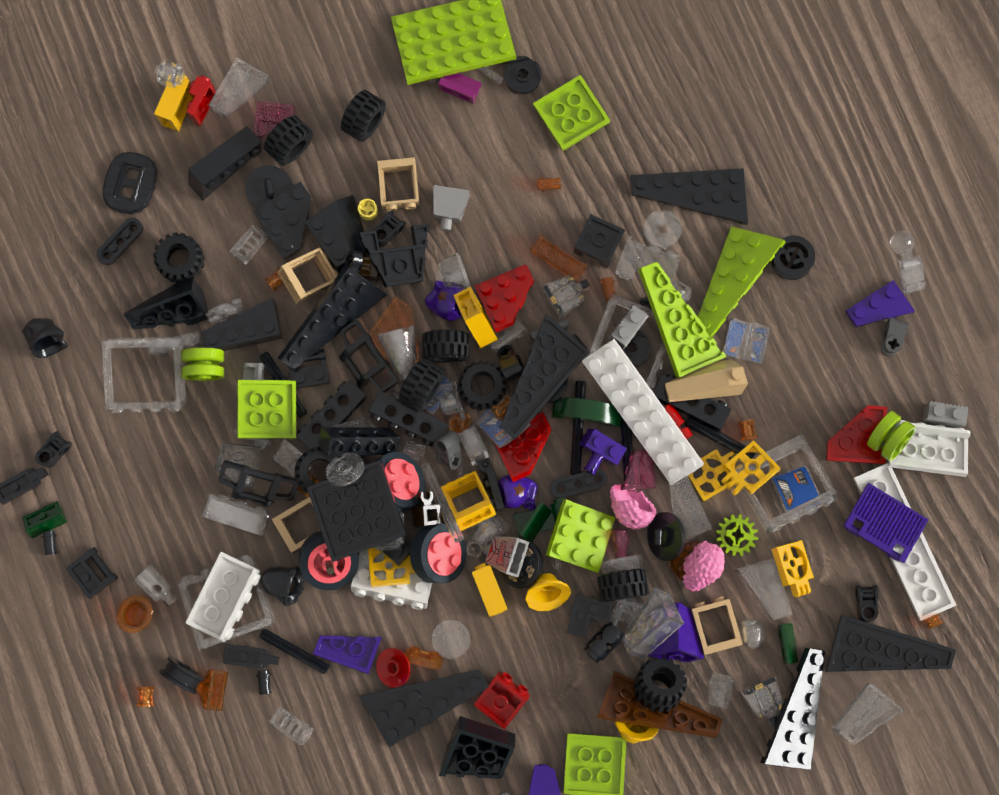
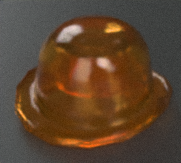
(134, 614)

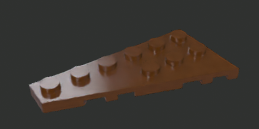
(622, 706)

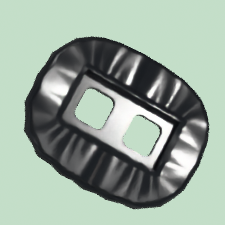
(116, 180)

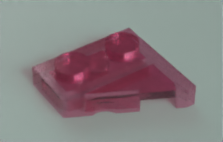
(269, 115)
(639, 472)

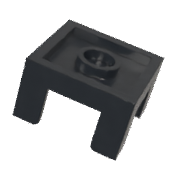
(599, 240)

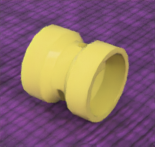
(368, 206)

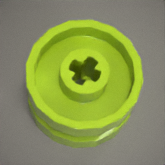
(202, 364)
(891, 436)

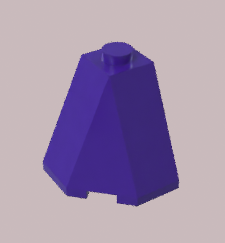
(684, 642)
(543, 781)

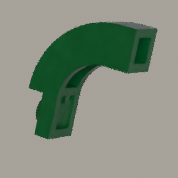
(586, 410)

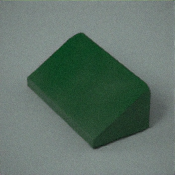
(44, 519)
(535, 522)
(788, 643)

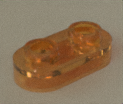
(423, 658)

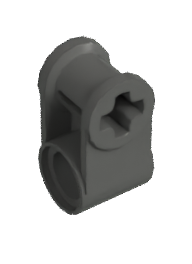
(894, 333)
(448, 450)

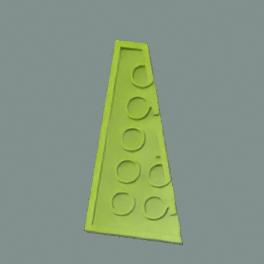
(737, 270)
(680, 328)

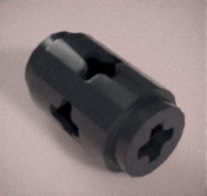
(597, 648)

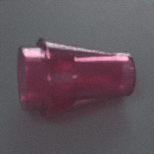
(620, 542)

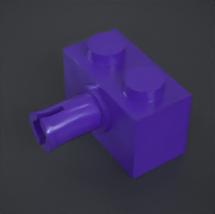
(601, 449)

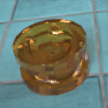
(933, 621)

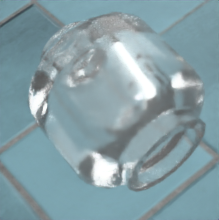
(169, 74)
(751, 632)

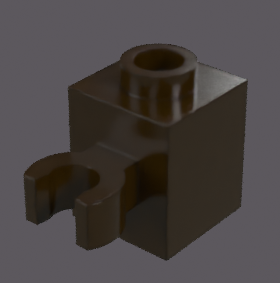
(367, 270)
(426, 513)

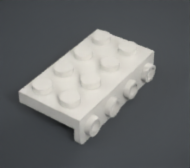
(935, 450)
(411, 594)
(223, 597)

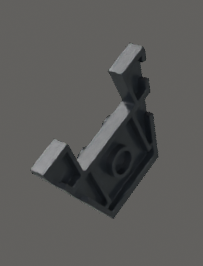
(399, 264)

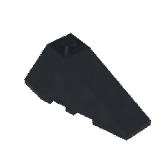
(175, 305)

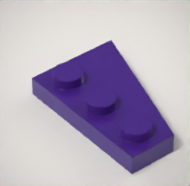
(880, 305)
(350, 652)

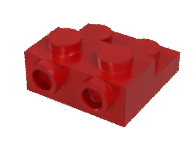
(202, 93)
(502, 699)

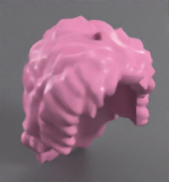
(631, 508)
(703, 566)

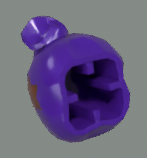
(442, 302)
(518, 493)

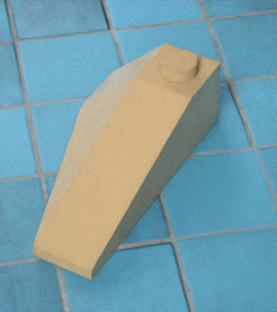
(711, 381)

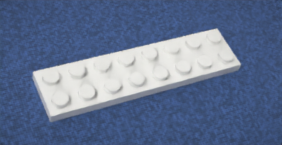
(642, 411)
(920, 572)

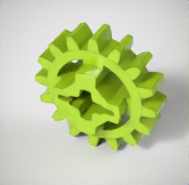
(739, 522)

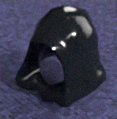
(44, 337)
(277, 582)

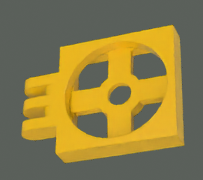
(715, 455)
(737, 479)
(375, 582)
(798, 585)

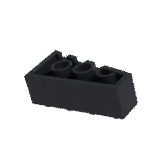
(223, 162)
(245, 329)

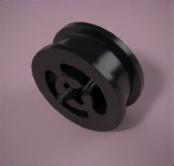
(805, 263)
(182, 675)

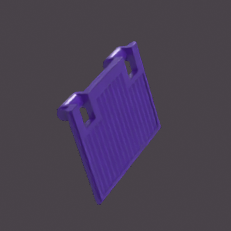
(886, 522)

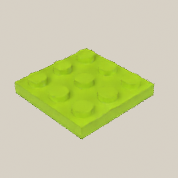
(571, 112)
(266, 409)
(580, 536)
(594, 765)

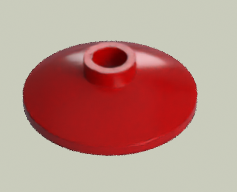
(387, 669)

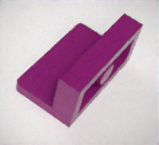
(460, 86)

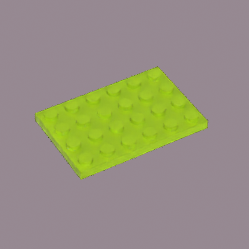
(452, 39)

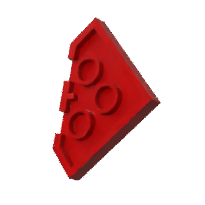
(505, 296)
(851, 441)
(523, 452)

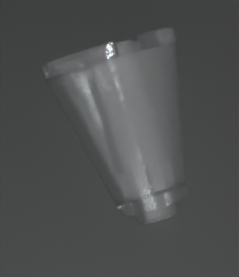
(400, 349)

